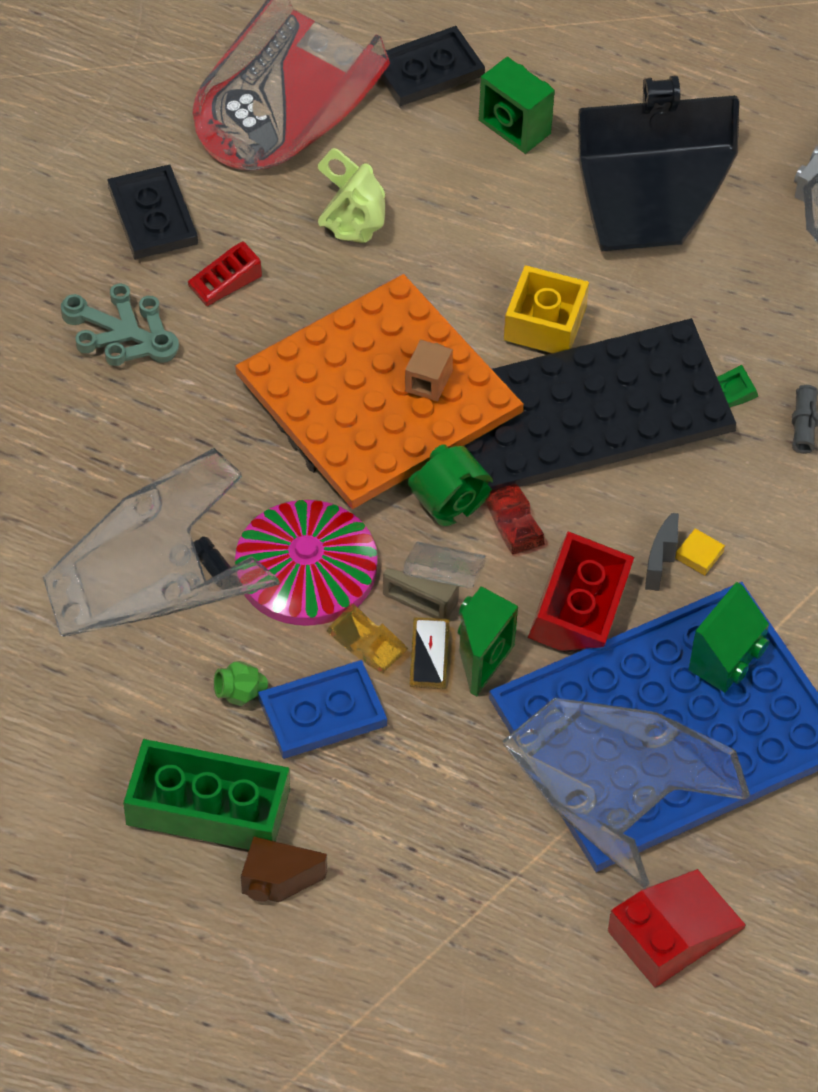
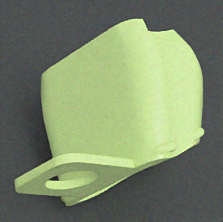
(358, 204)

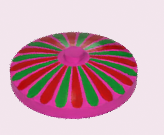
(317, 554)

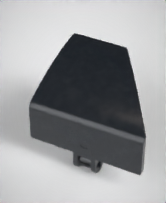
(655, 164)

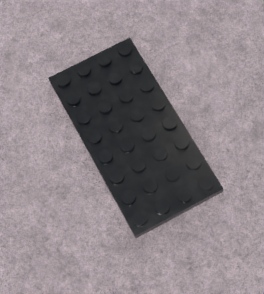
(605, 405)

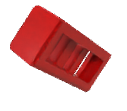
(241, 260)

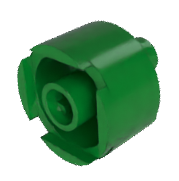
(450, 484)

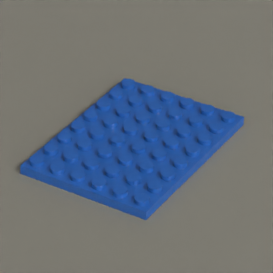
(764, 717)

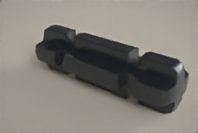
(212, 558)

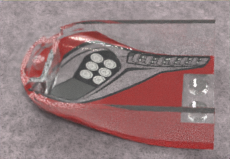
(282, 88)

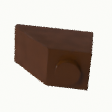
(280, 870)

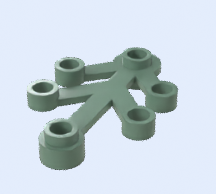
(76, 311)

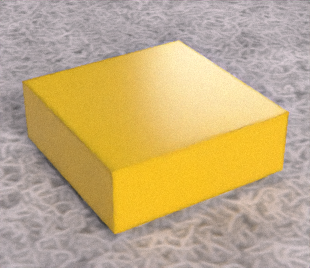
(700, 551)

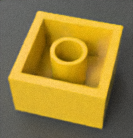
(546, 310)

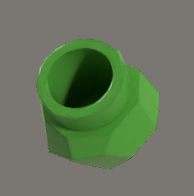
(239, 683)

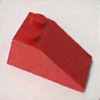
(672, 925)

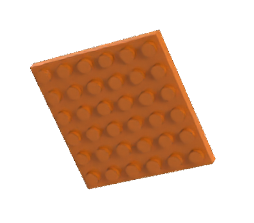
(345, 394)

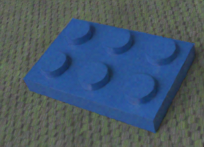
(322, 709)

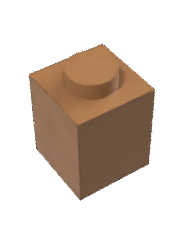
(428, 370)

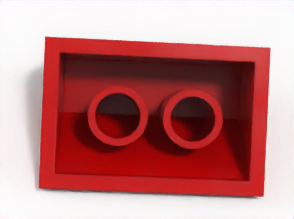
(581, 595)

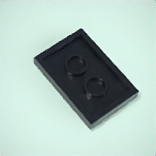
(431, 66)
(152, 211)

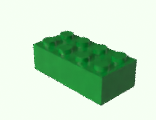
(206, 795)

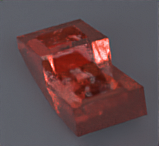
(514, 520)

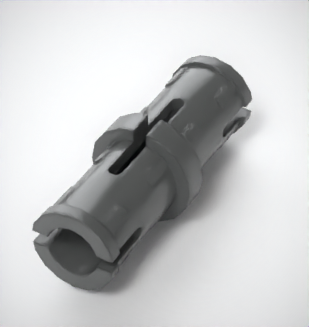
(805, 419)

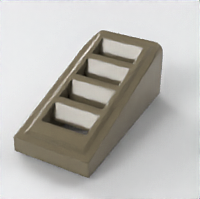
(424, 595)

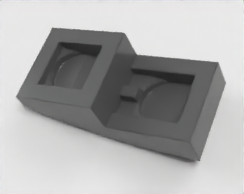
(662, 551)

